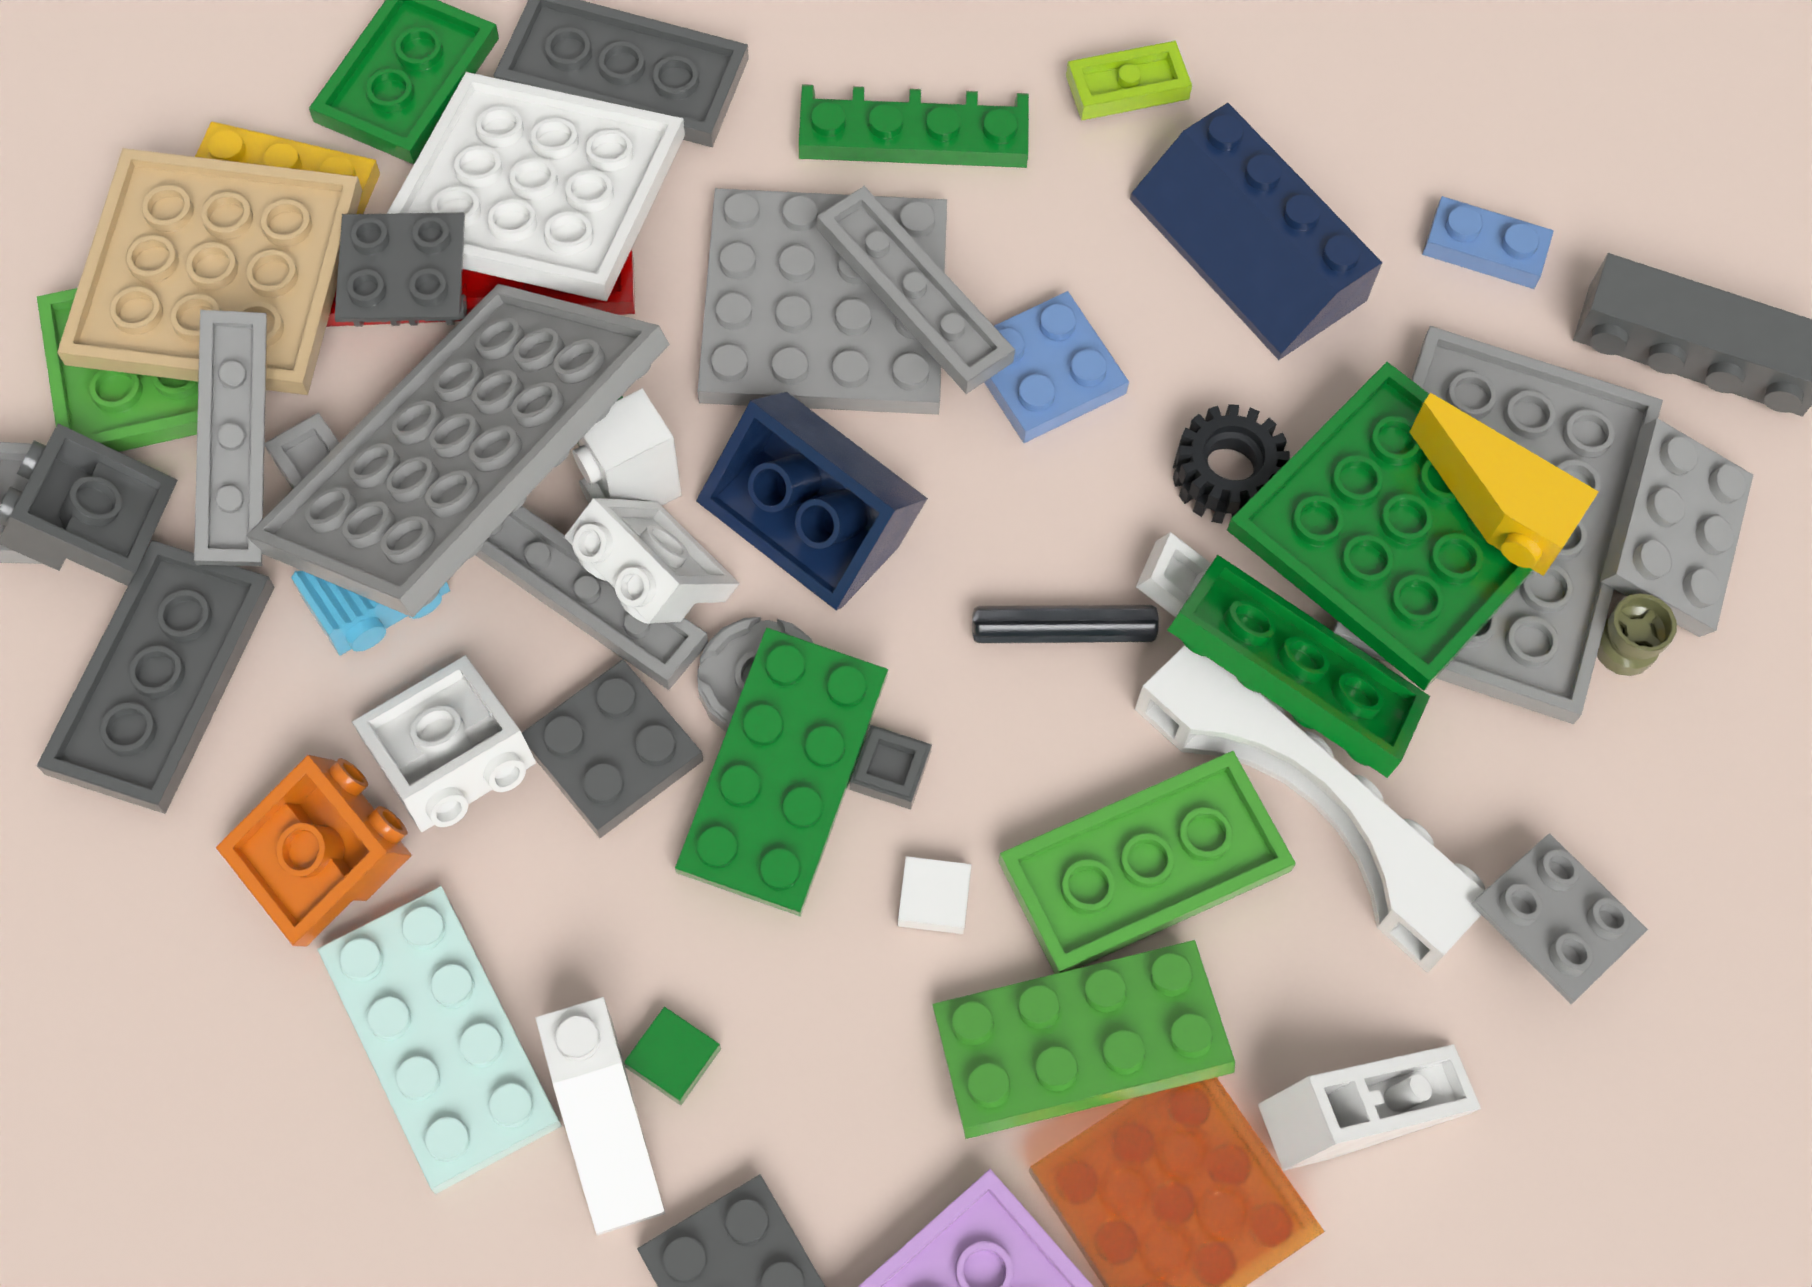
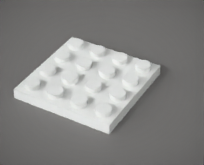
(544, 181)

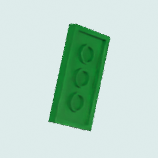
(1301, 666)
(782, 772)

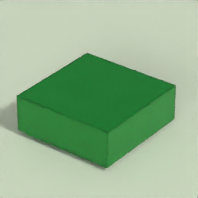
(672, 1055)

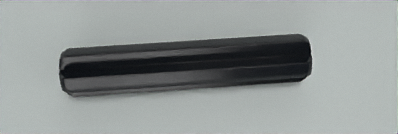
(1065, 623)

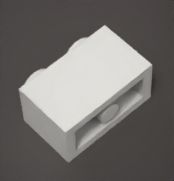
(629, 454)

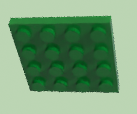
(1380, 534)

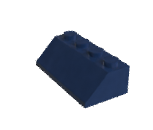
(1256, 232)

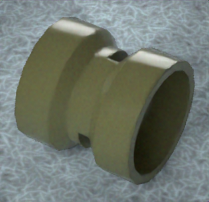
(1636, 634)

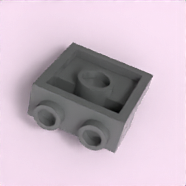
(84, 506)

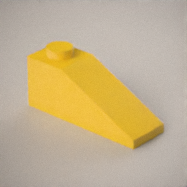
(1505, 489)

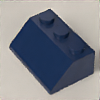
(809, 498)

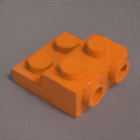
(315, 847)

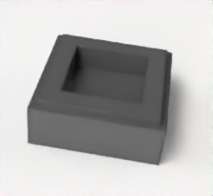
(890, 767)

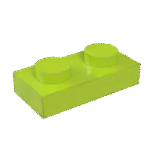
(1128, 80)

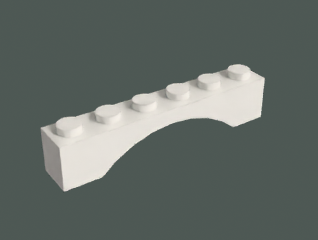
(1413, 888)

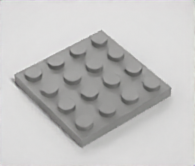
(798, 316)

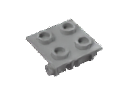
(1559, 918)

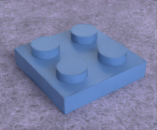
(1056, 368)

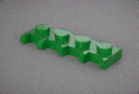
(914, 130)

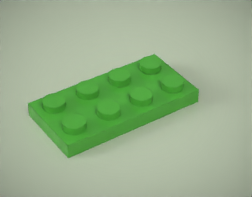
(1145, 863)
(1082, 1039)

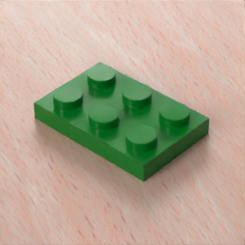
(403, 74)

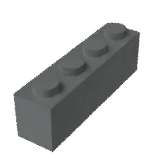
(1699, 334)

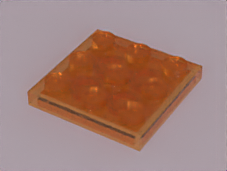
(1175, 1193)

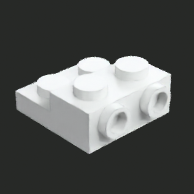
(647, 559)
(445, 744)

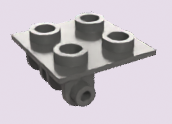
(401, 268)

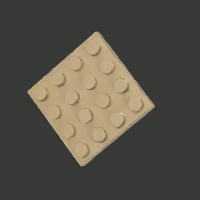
(208, 238)

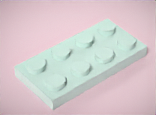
(438, 1039)

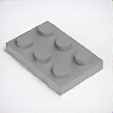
(1678, 526)

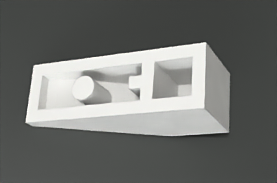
(1366, 1105)
(600, 1115)

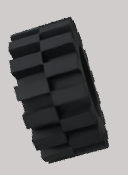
(1231, 433)

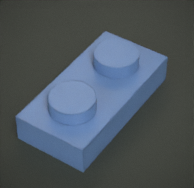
(1488, 242)

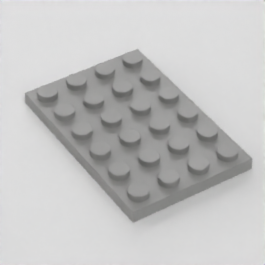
(457, 446)
(1549, 631)

